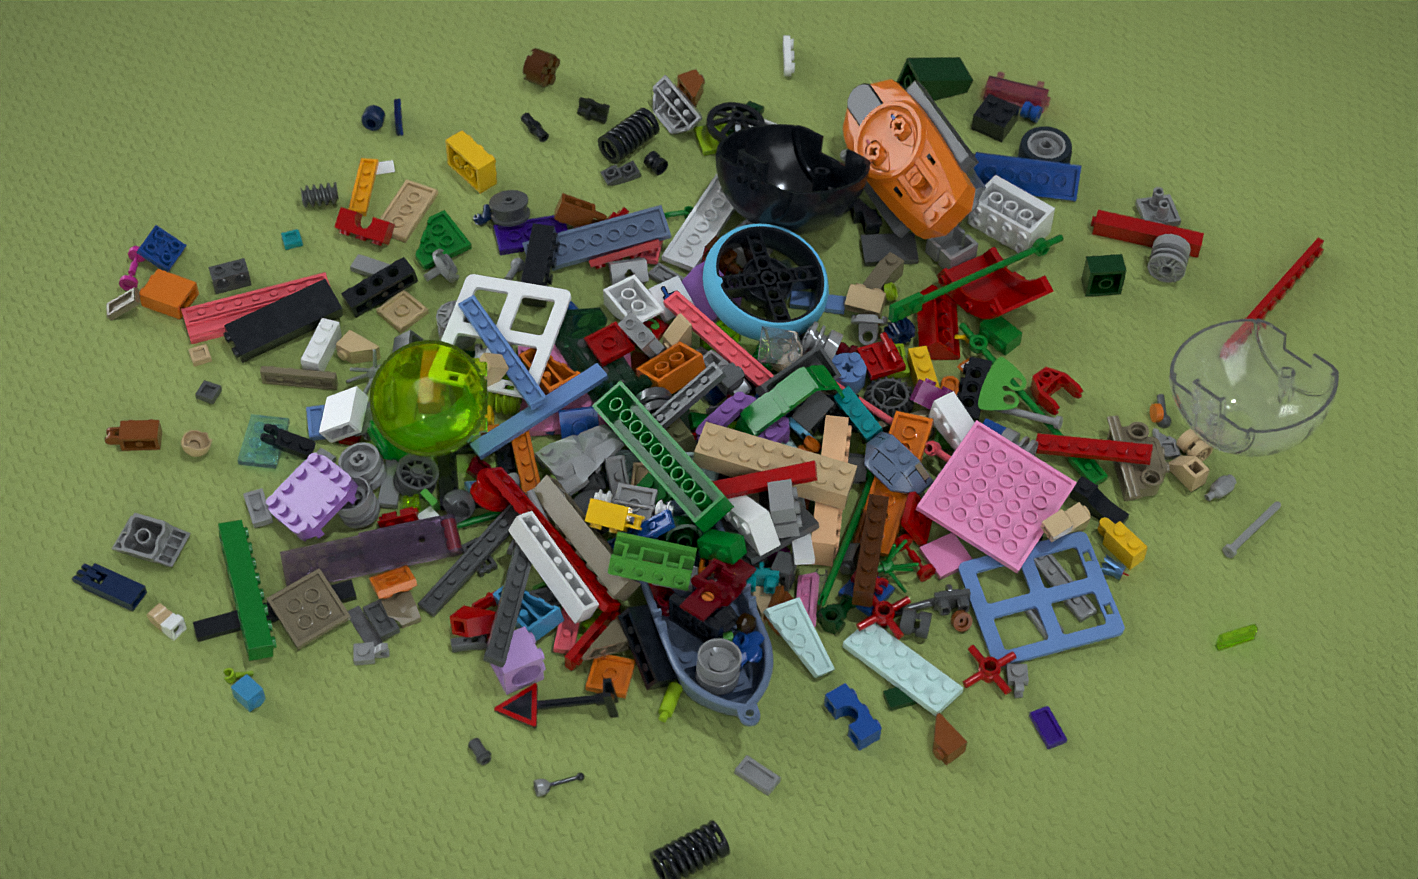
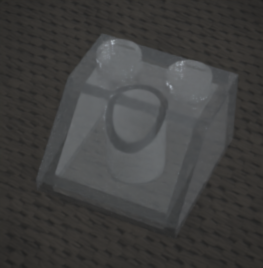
(779, 347)

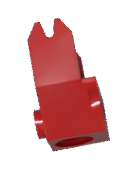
(1047, 383)

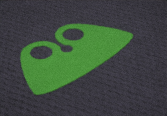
(992, 390)

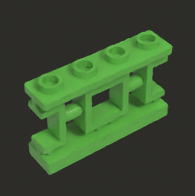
(638, 548)

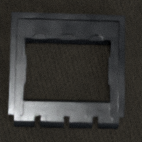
(448, 468)

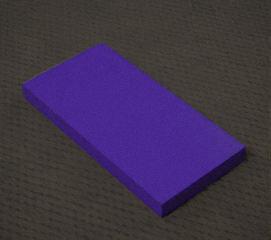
(511, 238)

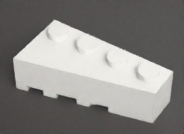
(951, 419)

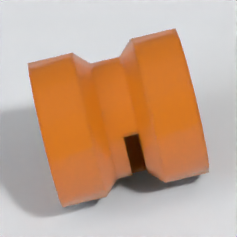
(810, 444)

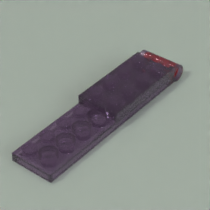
(376, 550)

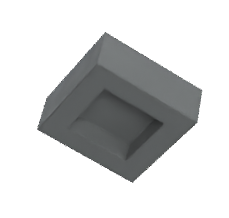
(208, 392)

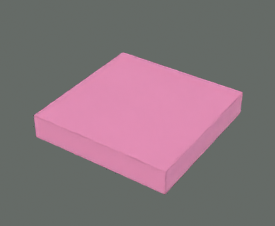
(945, 555)

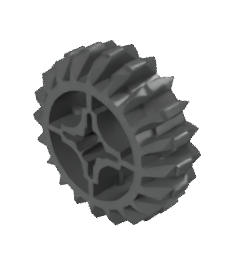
(889, 396)

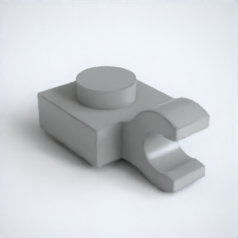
(367, 652)
(1018, 677)

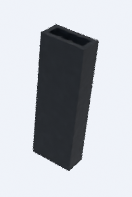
(282, 321)

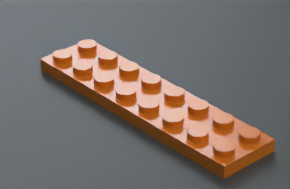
(913, 433)

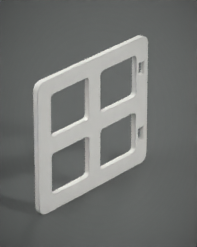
(516, 292)

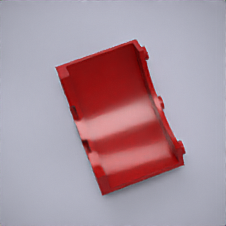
(995, 292)

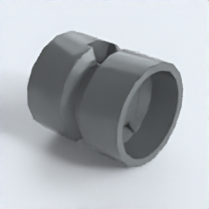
(908, 621)

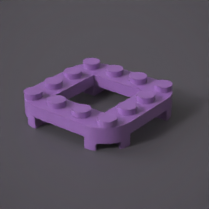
(731, 409)

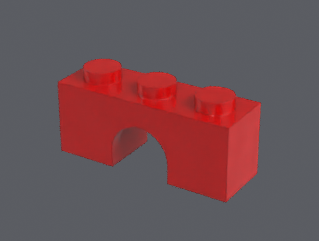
(350, 222)

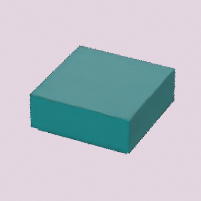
(292, 239)

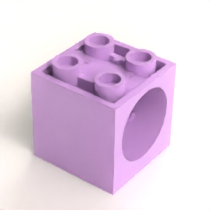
(523, 663)

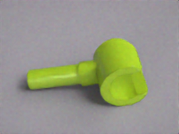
(233, 676)

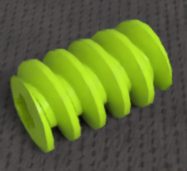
(504, 403)

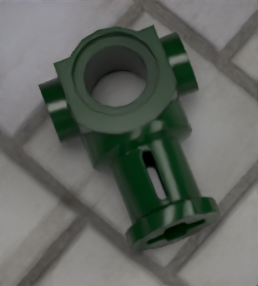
(837, 612)

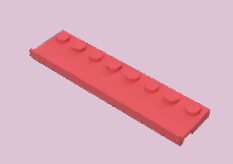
(208, 319)

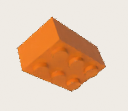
(673, 367)

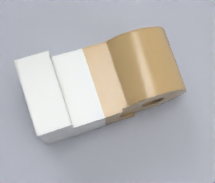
(167, 621)

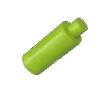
(669, 701)

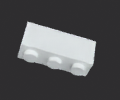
(321, 345)

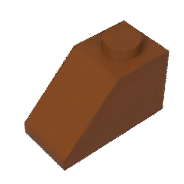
(691, 85)
(947, 741)

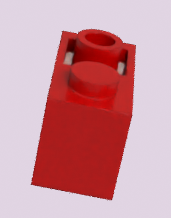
(472, 621)

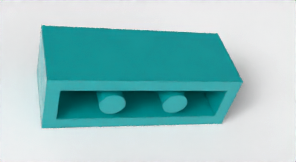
(858, 414)

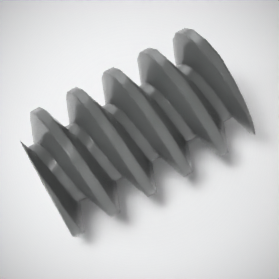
(319, 195)

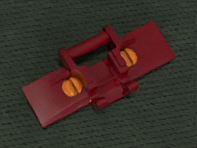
(719, 593)

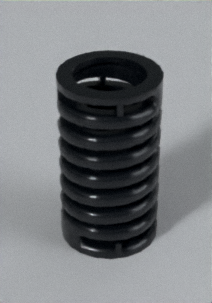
(628, 135)
(691, 852)

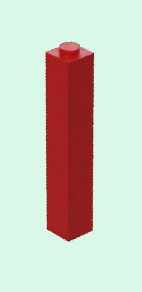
(1141, 231)

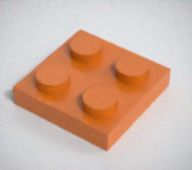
(393, 581)
(613, 667)

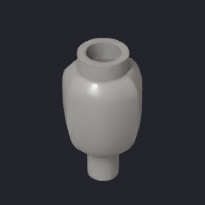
(1221, 487)

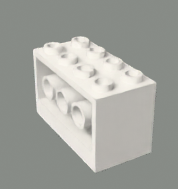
(1011, 215)

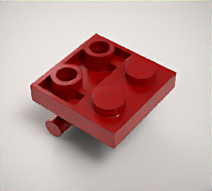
(881, 358)

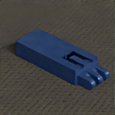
(113, 588)

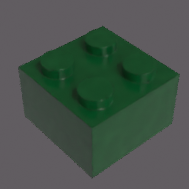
(1103, 275)

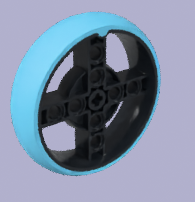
(765, 280)

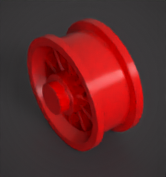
(487, 494)

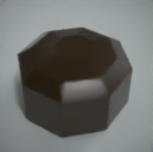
(746, 623)

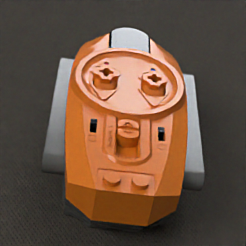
(918, 161)

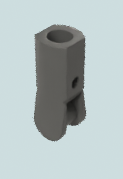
(464, 643)

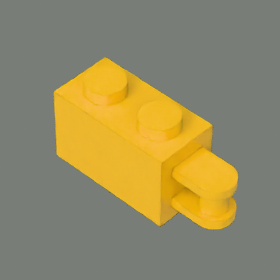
(611, 516)
(1122, 542)

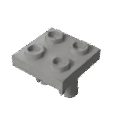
(1158, 208)

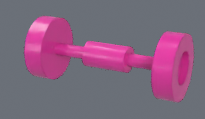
(128, 281)

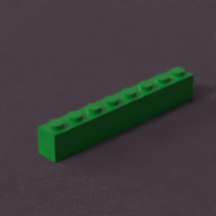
(246, 591)

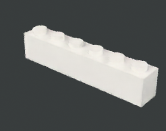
(553, 567)

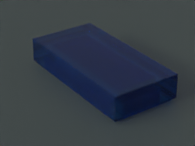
(398, 117)

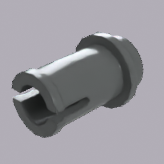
(482, 755)

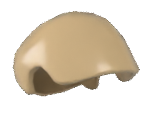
(196, 443)

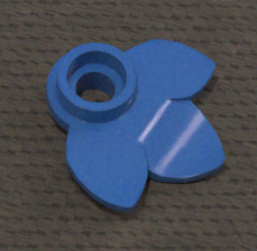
(749, 646)

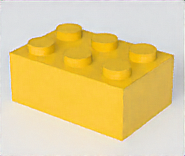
(471, 161)

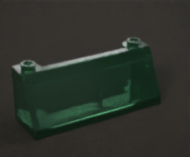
(571, 344)

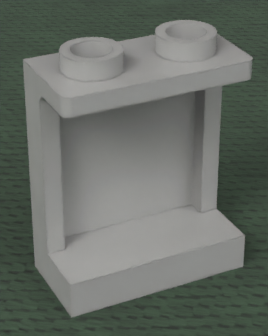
(641, 336)

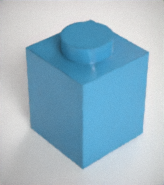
(248, 693)

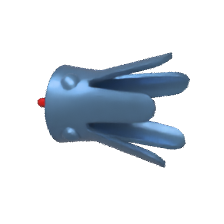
(1113, 568)

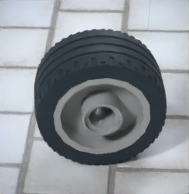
(1046, 145)

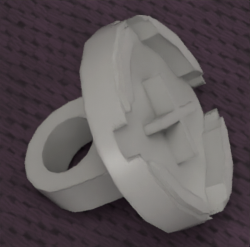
(444, 266)
(868, 323)

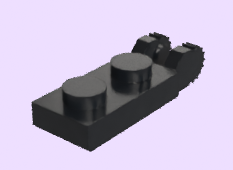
(287, 441)

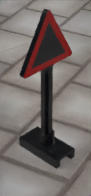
(525, 704)

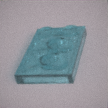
(256, 452)

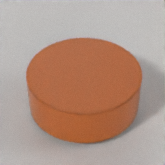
(1156, 412)

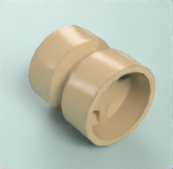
(1194, 445)

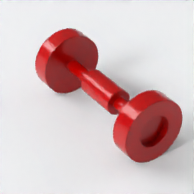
(926, 571)

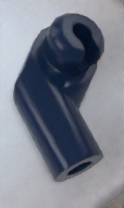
(485, 217)

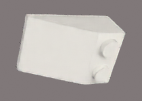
(632, 297)

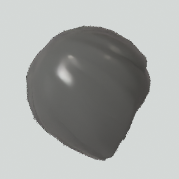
(460, 504)

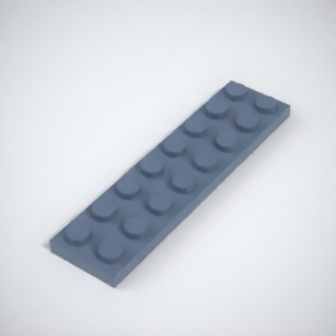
(610, 236)

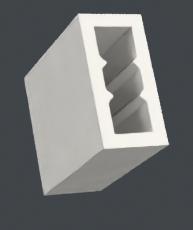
(343, 414)

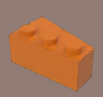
(554, 374)

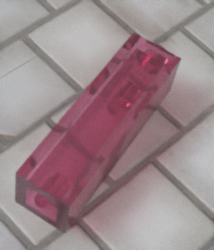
(1017, 92)

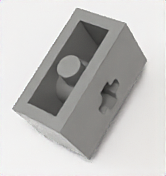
(637, 265)

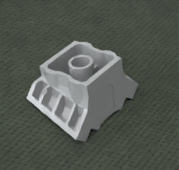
(151, 540)

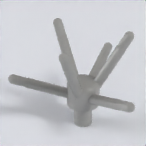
(370, 372)

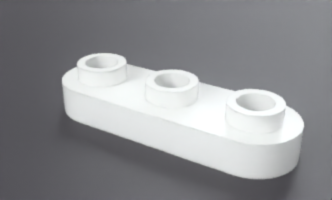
(788, 55)

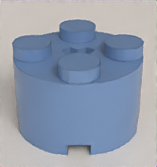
(852, 370)

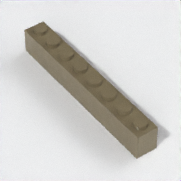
(586, 540)

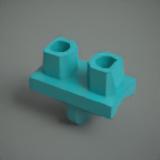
(764, 577)

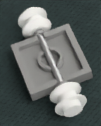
(638, 498)

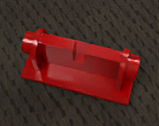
(391, 518)

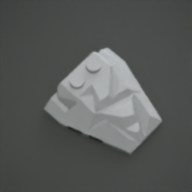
(579, 456)

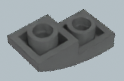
(623, 174)

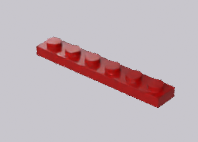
(1094, 449)

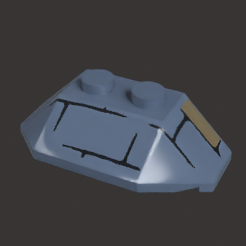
(895, 465)

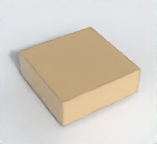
(200, 355)

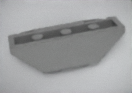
(674, 107)

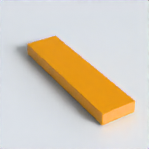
(363, 185)

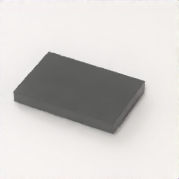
(877, 246)

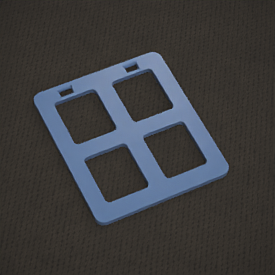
(1042, 600)

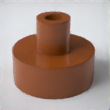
(961, 620)

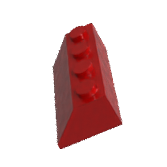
(939, 326)

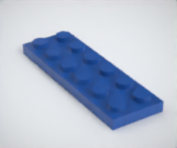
(1031, 175)

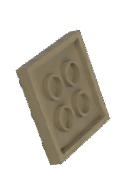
(308, 608)

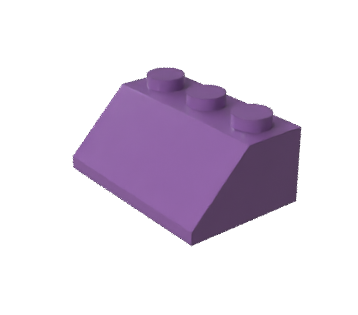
(694, 286)

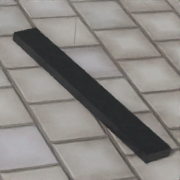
(229, 622)

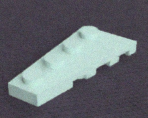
(798, 631)

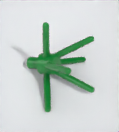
(887, 565)

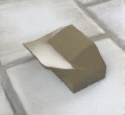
(402, 608)

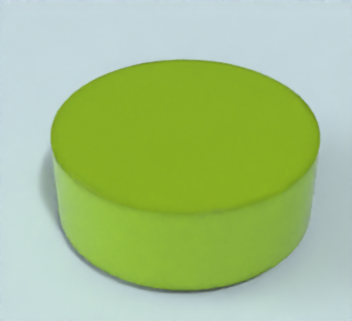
(891, 291)

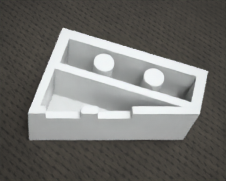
(753, 523)

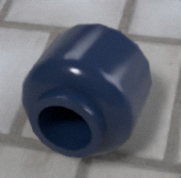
(373, 117)

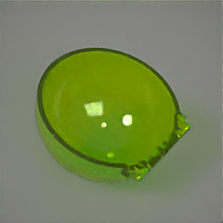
(430, 398)

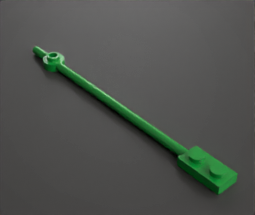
(914, 303)
(1085, 467)

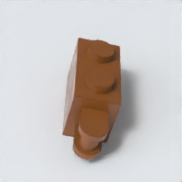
(576, 211)
(136, 435)

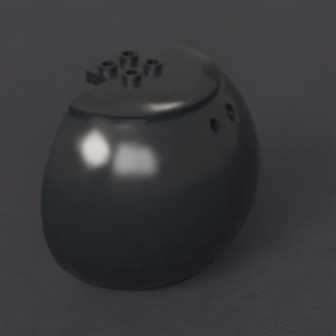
(786, 180)

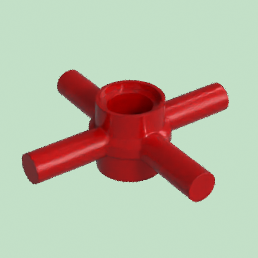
(885, 620)
(989, 676)

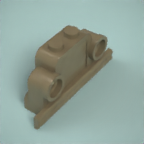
(1134, 478)

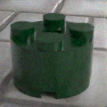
(684, 533)

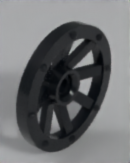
(735, 120)

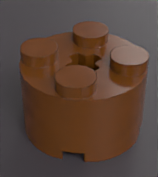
(541, 67)

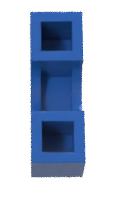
(845, 702)

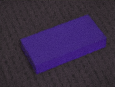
(1048, 727)

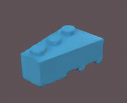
(535, 614)

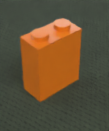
(168, 293)

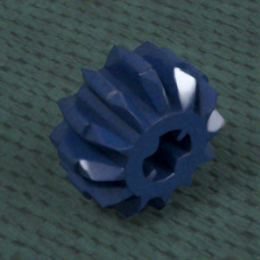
(900, 331)

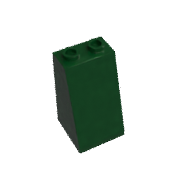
(938, 75)

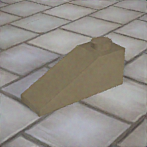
(886, 271)
(609, 642)

